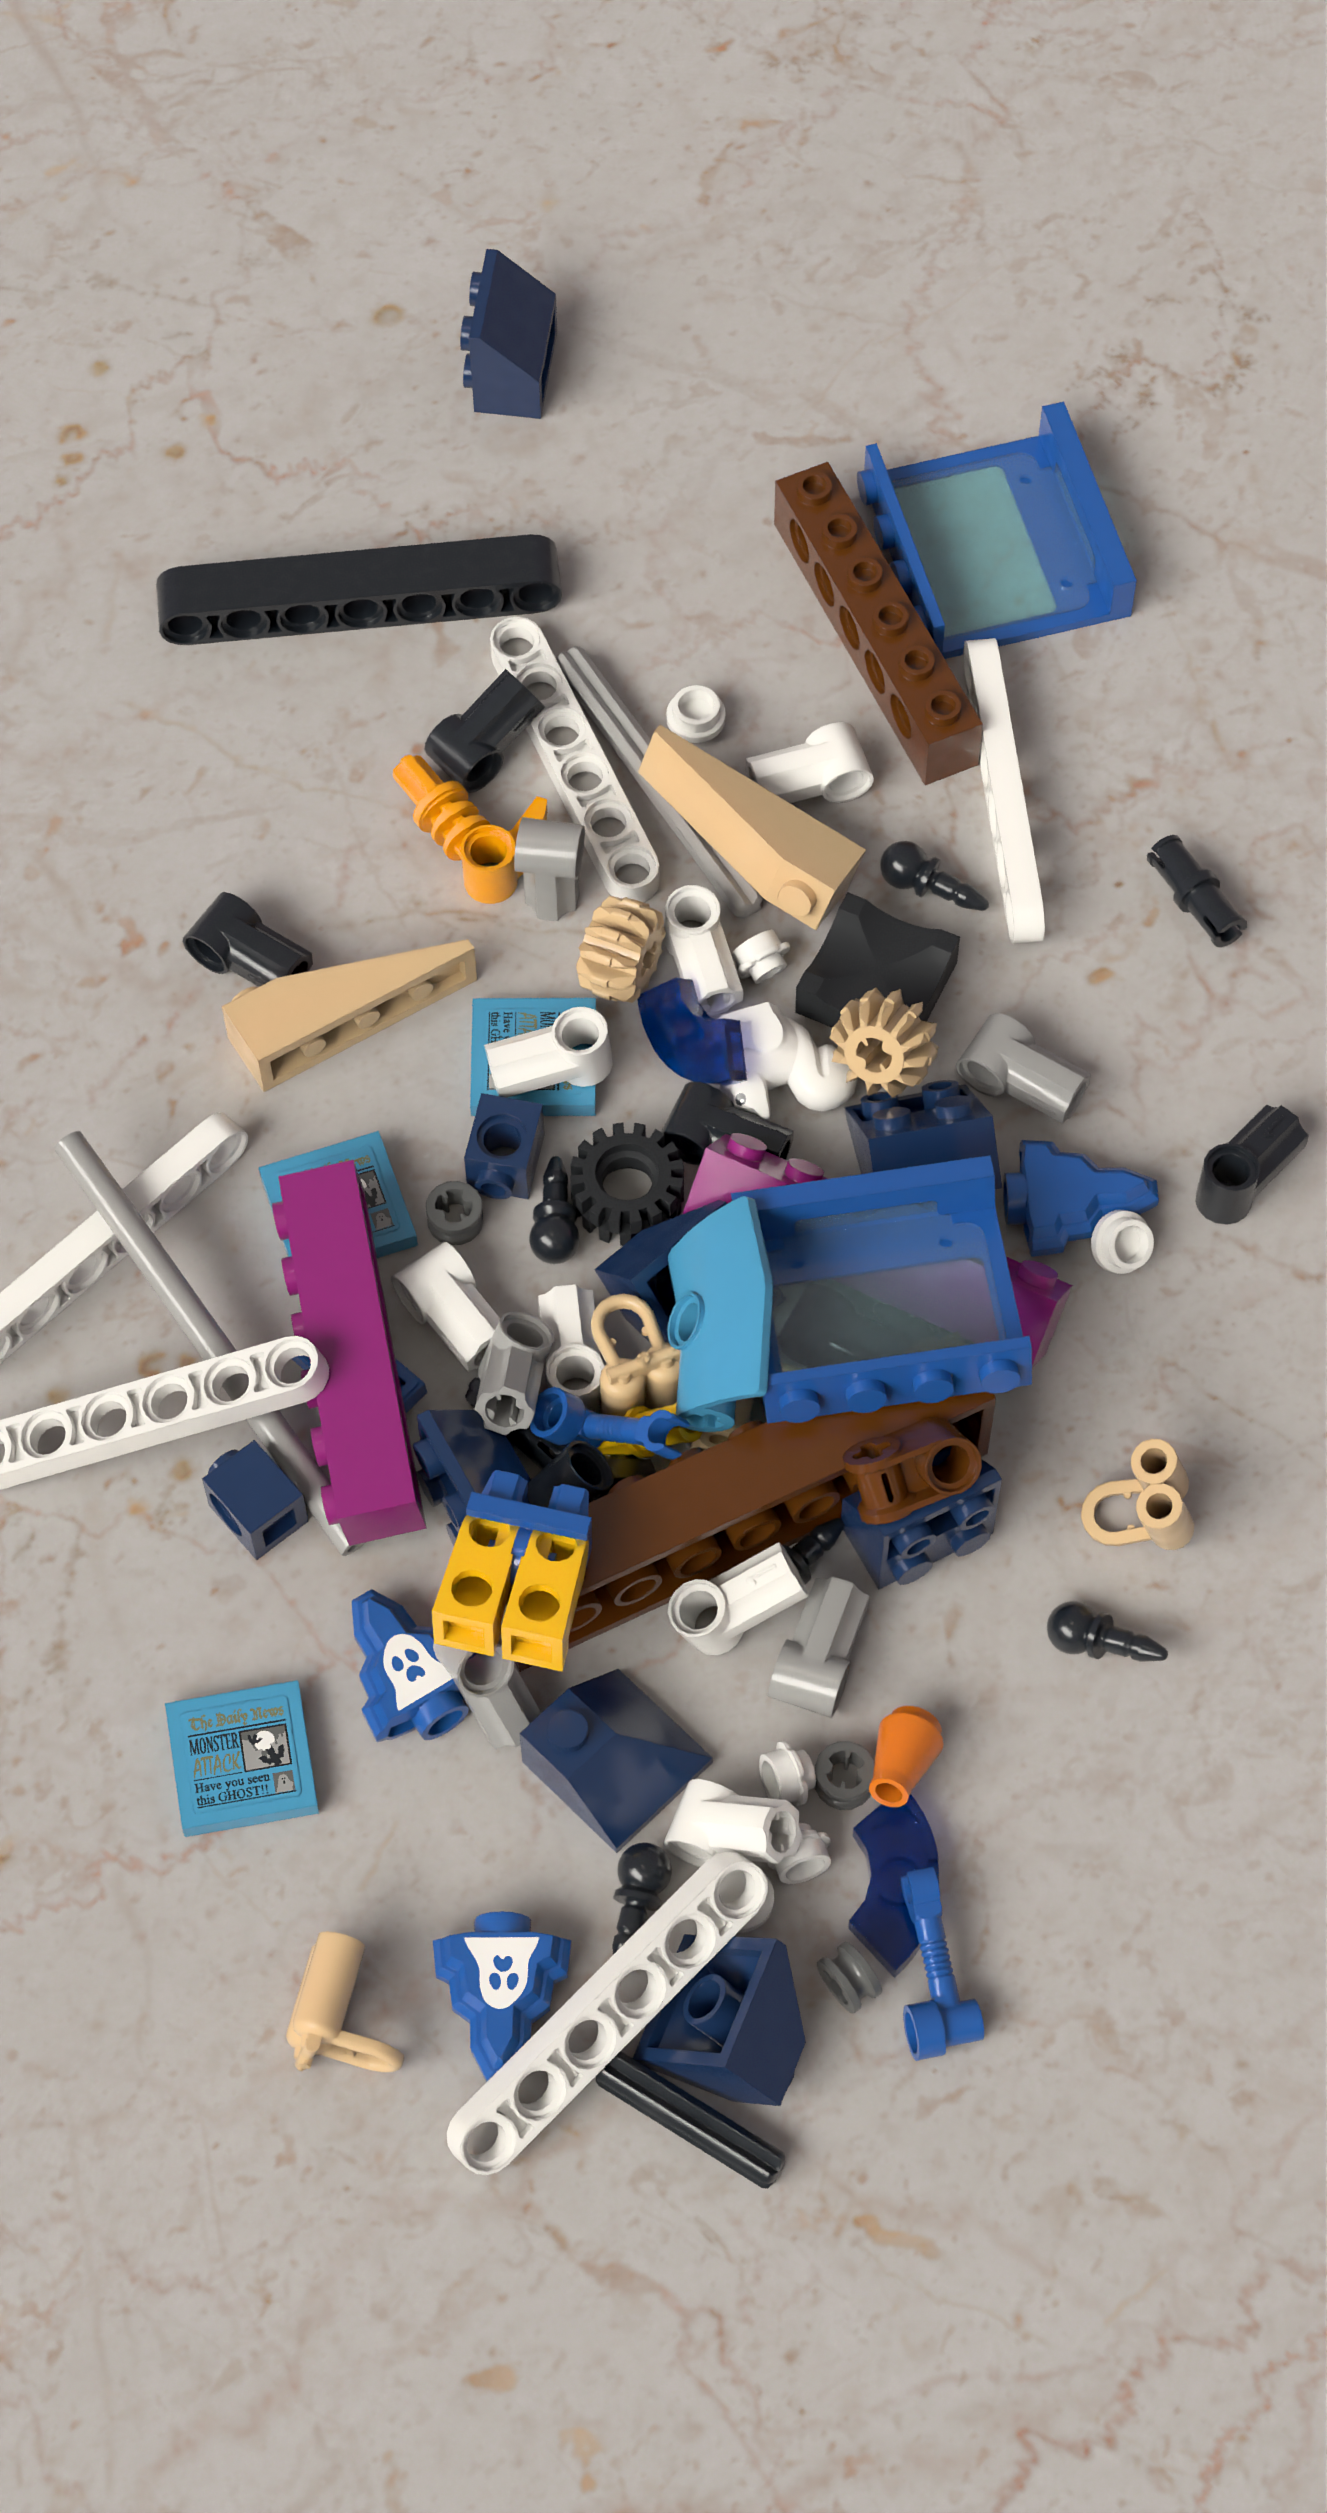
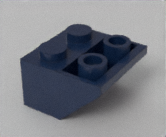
(508, 339)
(922, 1128)
(459, 1459)
(911, 1545)

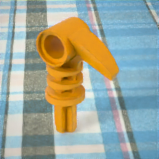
(463, 833)

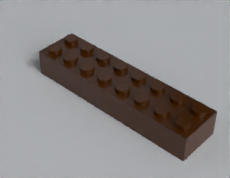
(732, 1504)

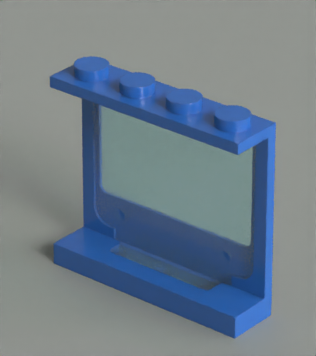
(1002, 538)
(888, 1291)

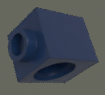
(502, 1124)
(254, 1498)

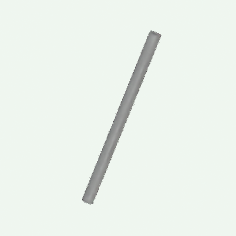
(194, 1320)

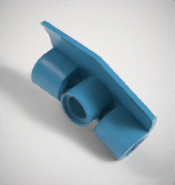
(721, 1315)

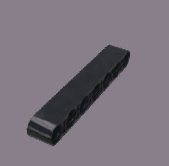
(358, 589)

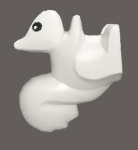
(781, 1054)

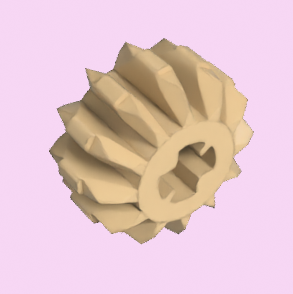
(620, 949)
(884, 1042)

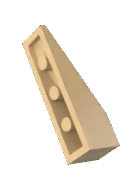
(763, 837)
(326, 1010)

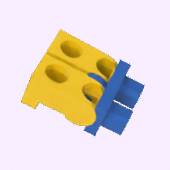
(520, 1546)

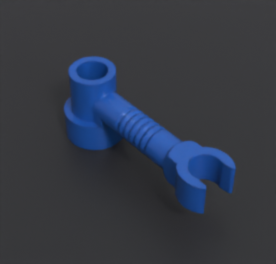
(565, 1419)
(944, 2019)

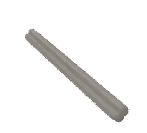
(631, 745)

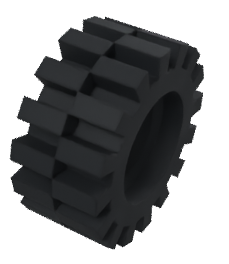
(626, 1152)

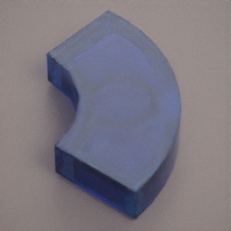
(689, 1038)
(893, 1844)

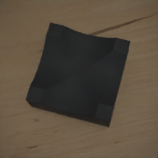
(871, 952)

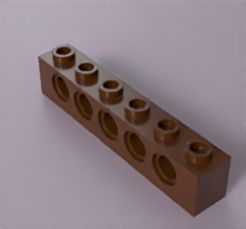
(877, 624)

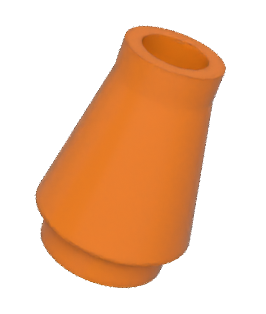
(905, 1750)

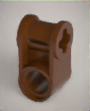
(898, 1472)

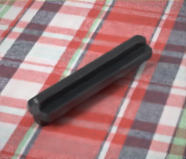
(692, 2120)

